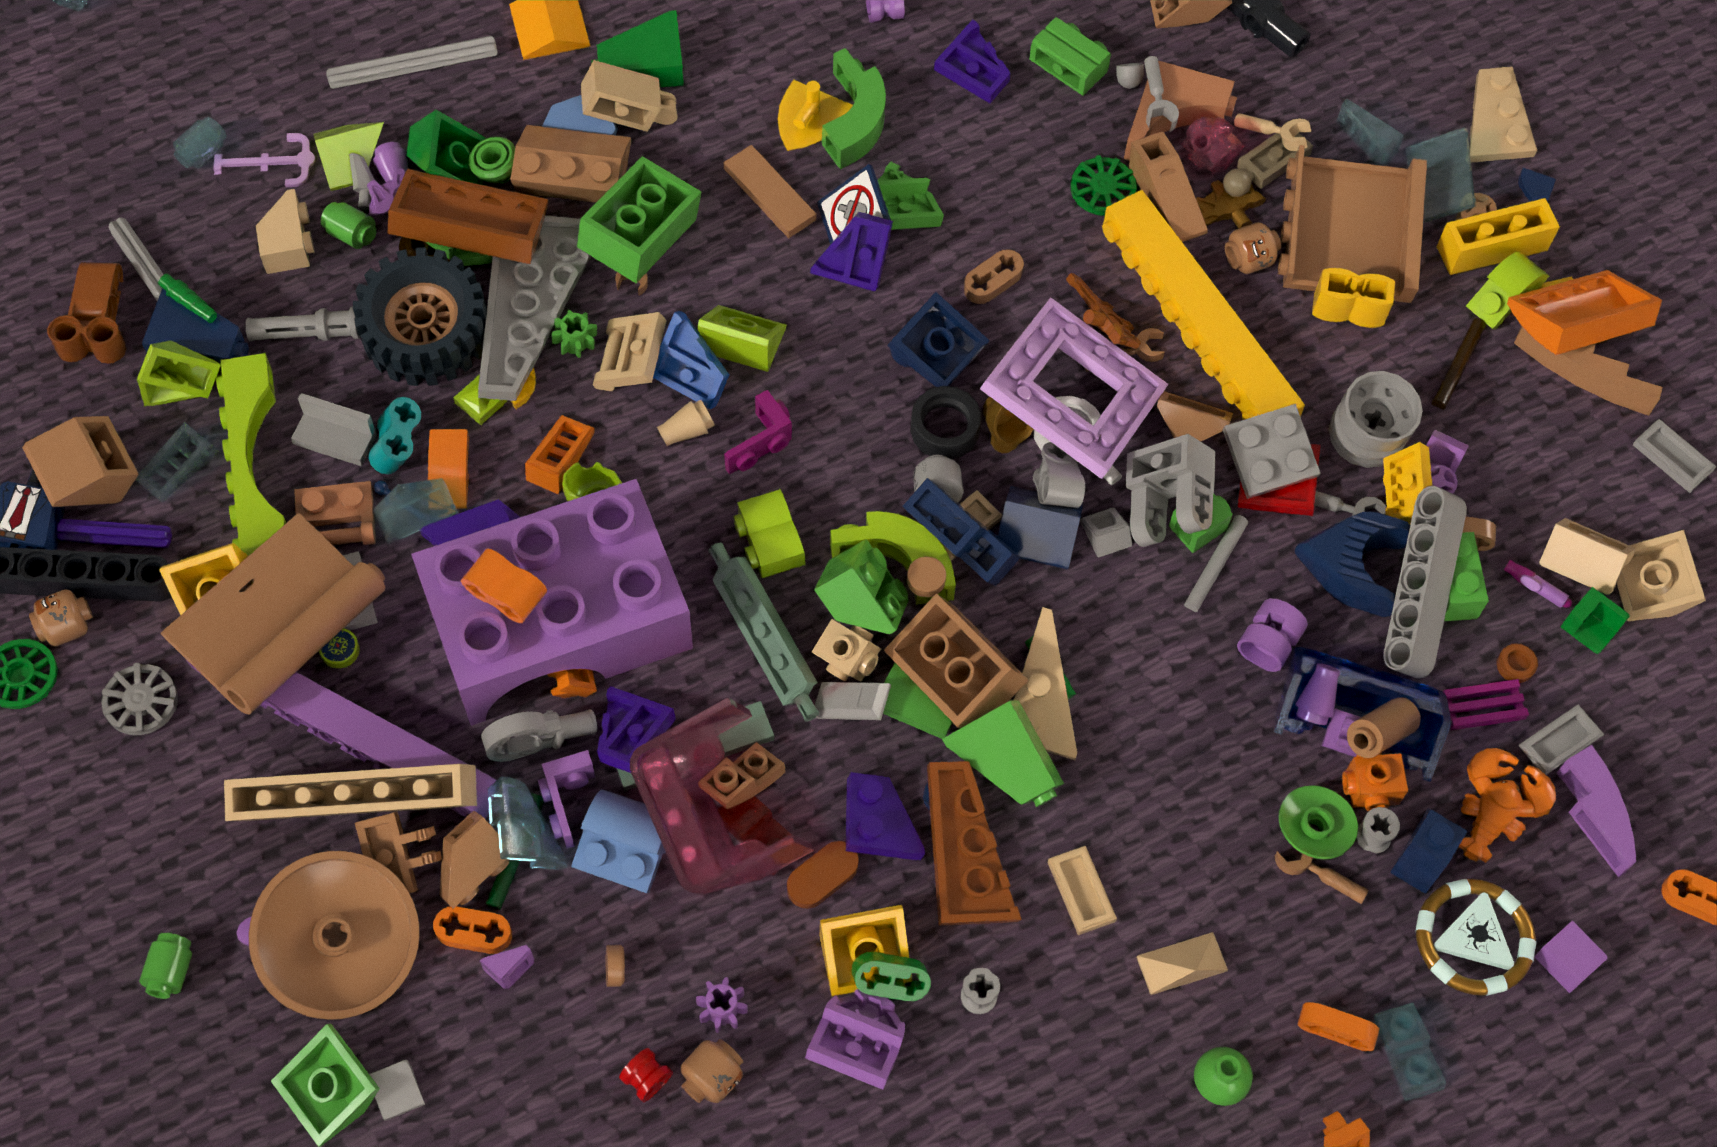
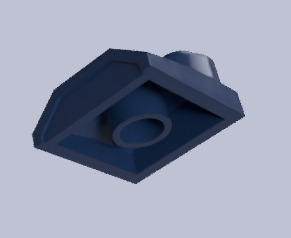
(937, 342)

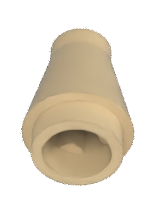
(687, 423)

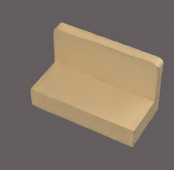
(1586, 555)

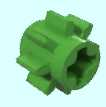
(574, 333)

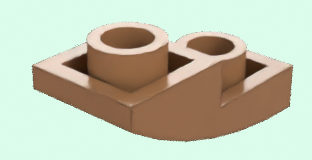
(744, 778)

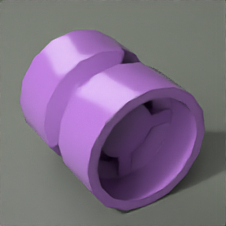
(1272, 634)

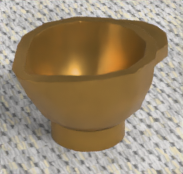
(1005, 427)

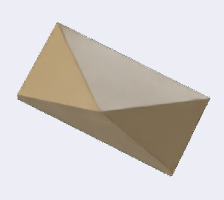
(1182, 963)

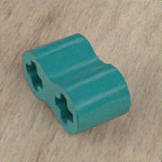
(395, 435)

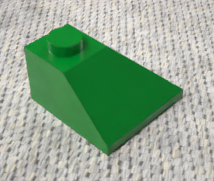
(443, 147)

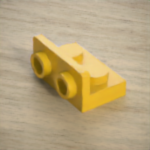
(1404, 478)

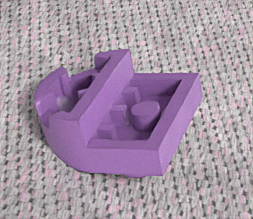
(858, 1037)

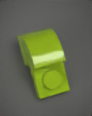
(1510, 278)

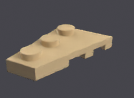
(1499, 118)

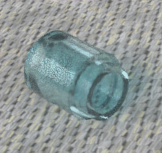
(199, 143)

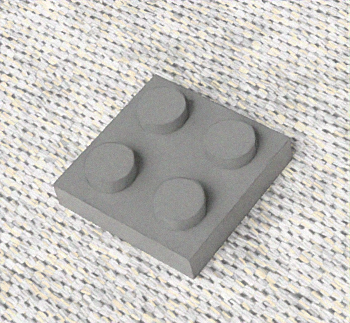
(1271, 451)

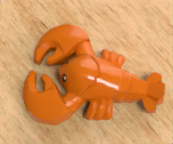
(1501, 801)

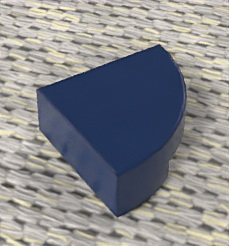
(1535, 185)

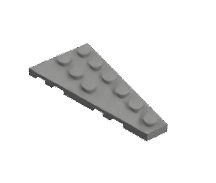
(524, 306)

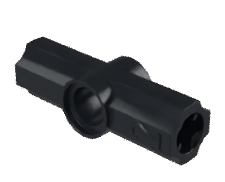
(1269, 20)

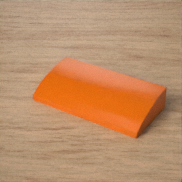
(1584, 311)

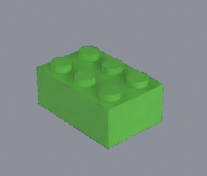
(638, 219)

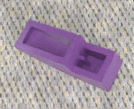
(1600, 808)

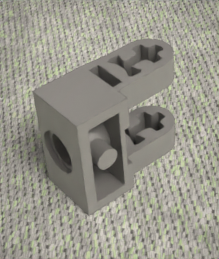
(1169, 470)

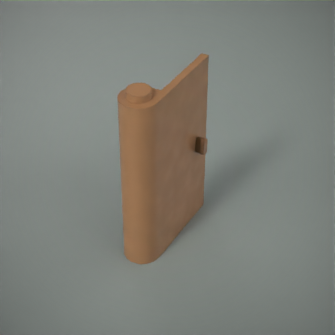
(263, 632)

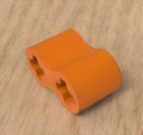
(504, 585)

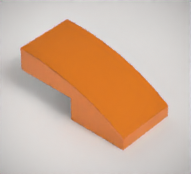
(450, 461)

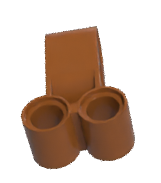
(91, 316)

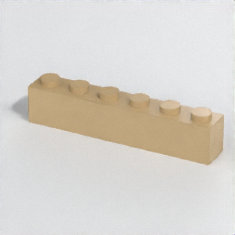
(350, 792)

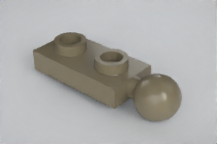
(1261, 166)

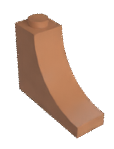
(1193, 94)

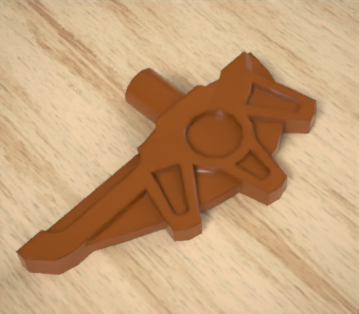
(1103, 316)

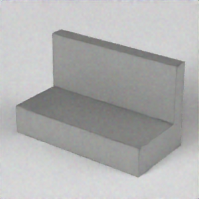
(334, 430)

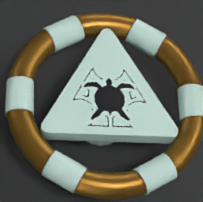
(1476, 937)

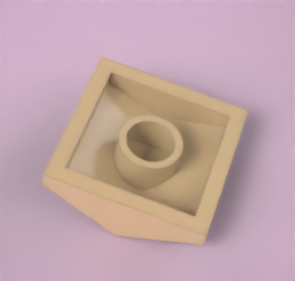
(1660, 579)

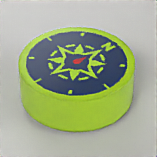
(341, 650)

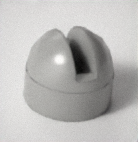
(1130, 74)

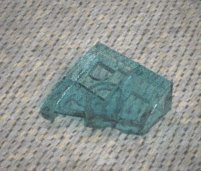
(522, 826)

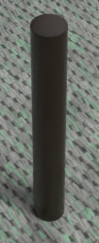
(1459, 363)

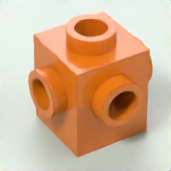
(1375, 781)

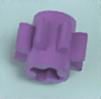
(717, 1014)

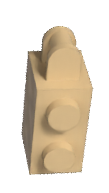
(626, 97)

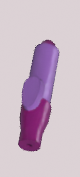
(1537, 584)

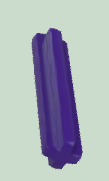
(114, 533)

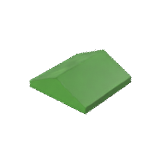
(326, 1085)

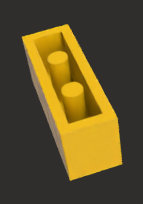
(1496, 235)

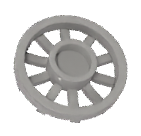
(139, 699)

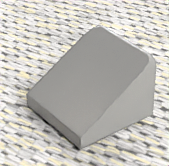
(1107, 531)
(397, 1090)

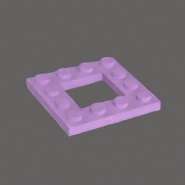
(1090, 445)

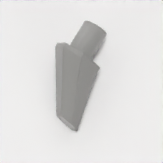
(361, 177)

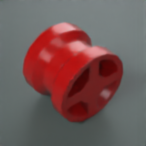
(645, 1074)

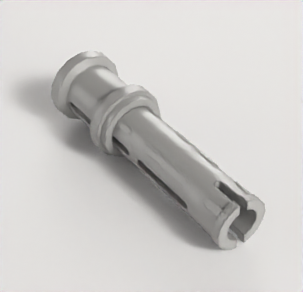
(321, 324)

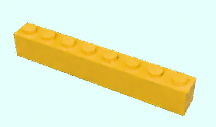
(1197, 308)

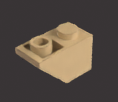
(282, 235)

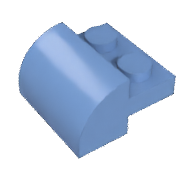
(619, 842)

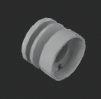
(1379, 401)

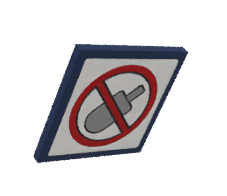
(856, 194)

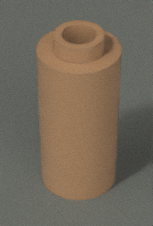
(1383, 727)

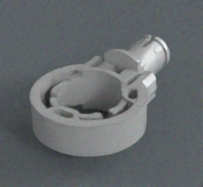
(534, 732)

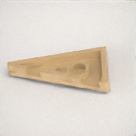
(1045, 691)

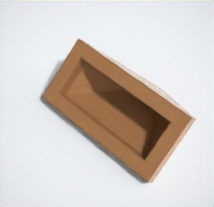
(1191, 417)

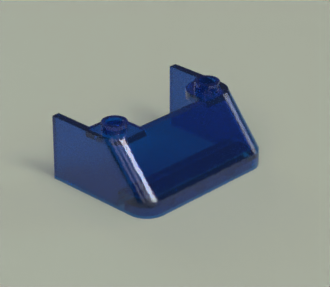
(1362, 691)

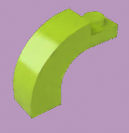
(898, 539)

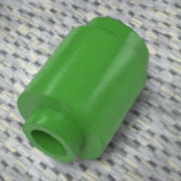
(348, 224)
(166, 965)

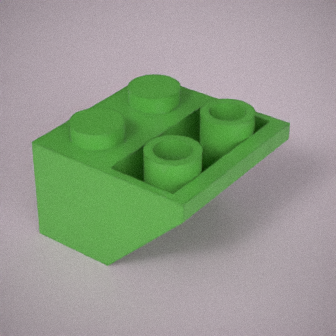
(862, 590)

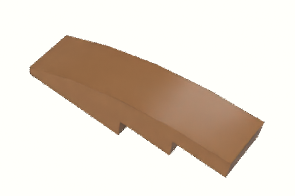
(1595, 374)

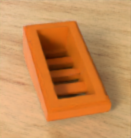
(549, 473)

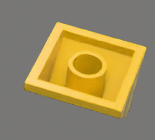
(198, 574)
(853, 934)

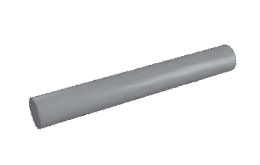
(1216, 563)

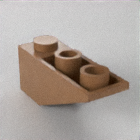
(1165, 183)

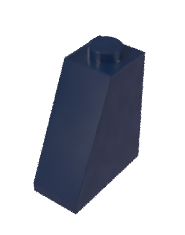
(176, 323)
(1428, 851)

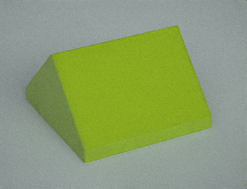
(741, 336)

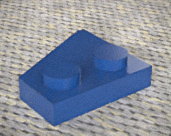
(689, 363)

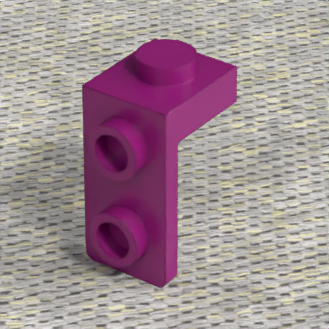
(775, 438)

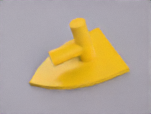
(804, 112)

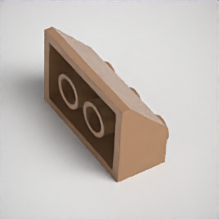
(568, 163)
(954, 663)

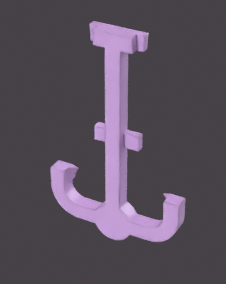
(304, 159)

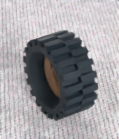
(452, 306)

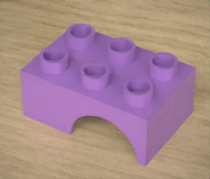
(604, 608)

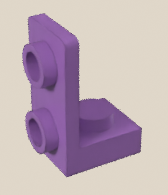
(565, 772)

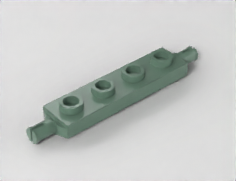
(764, 631)

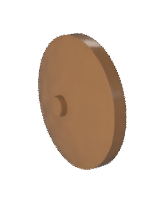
(333, 935)

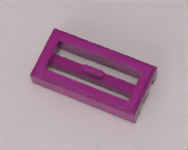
(1514, 698)

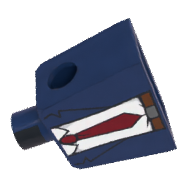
(28, 516)

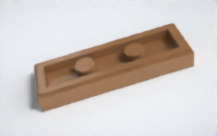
(770, 191)

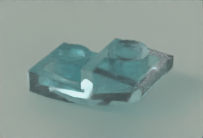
(1408, 1051)

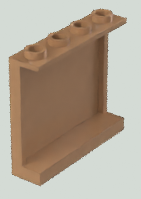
(1354, 221)

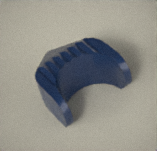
(1337, 562)

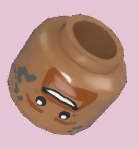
(1252, 248)
(60, 617)
(711, 1071)

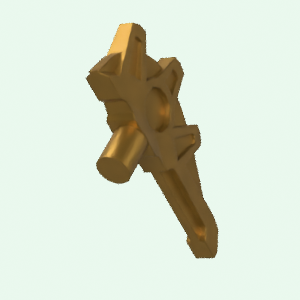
(1222, 206)

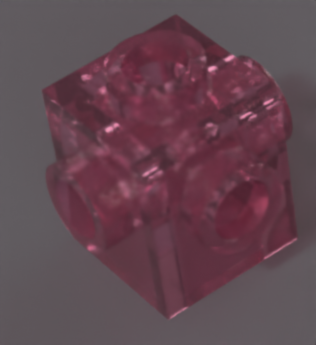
(1212, 143)

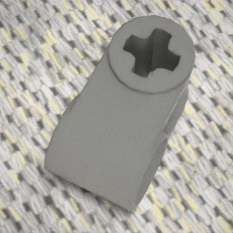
(1059, 478)

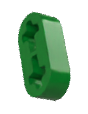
(890, 981)

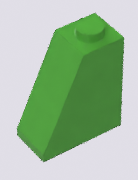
(1008, 754)

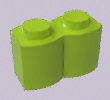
(770, 534)

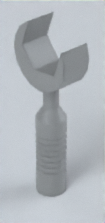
(1159, 106)
(1336, 504)

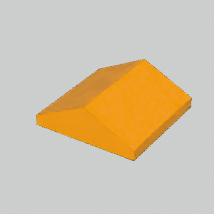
(548, 26)

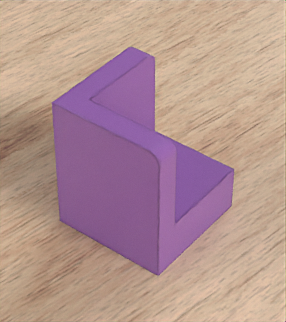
(1570, 956)

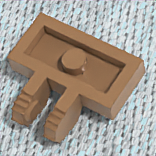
(386, 843)

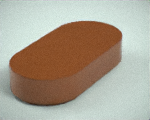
(822, 875)

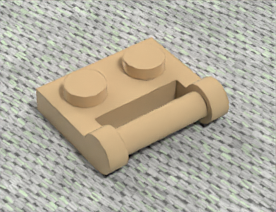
(639, 344)

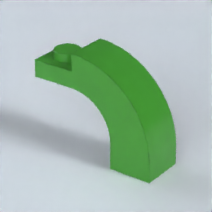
(860, 128)

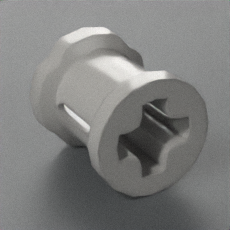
(1378, 819)
(990, 984)

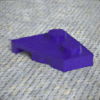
(973, 64)
(857, 252)
(878, 819)

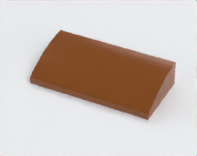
(467, 216)

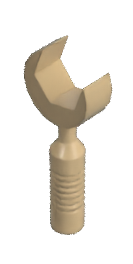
(1287, 131)

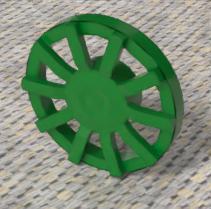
(1103, 184)

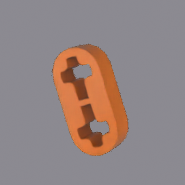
(1692, 904)
(471, 939)
(1338, 1026)

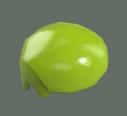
(585, 481)

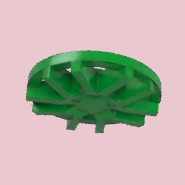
(21, 673)

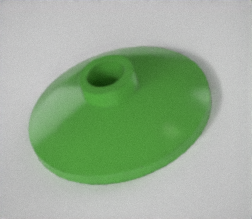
(1326, 810)

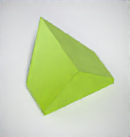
(338, 143)
(175, 374)

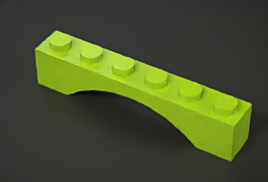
(248, 398)

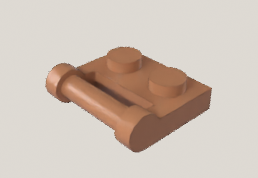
(340, 505)

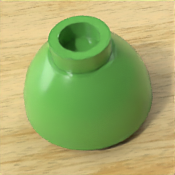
(492, 160)
(1223, 1076)

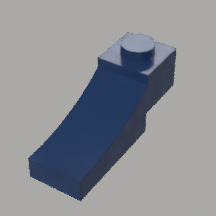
(961, 532)

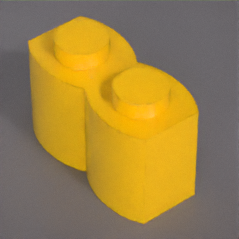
(1353, 297)

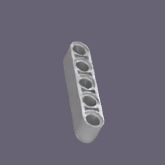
(1425, 582)

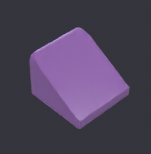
(508, 965)

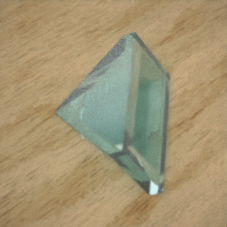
(412, 507)

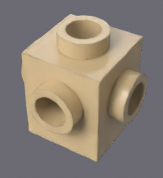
(847, 651)

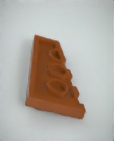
(966, 862)

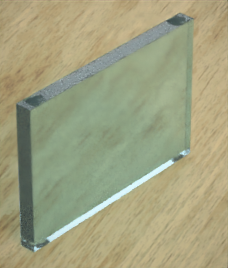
(1448, 174)

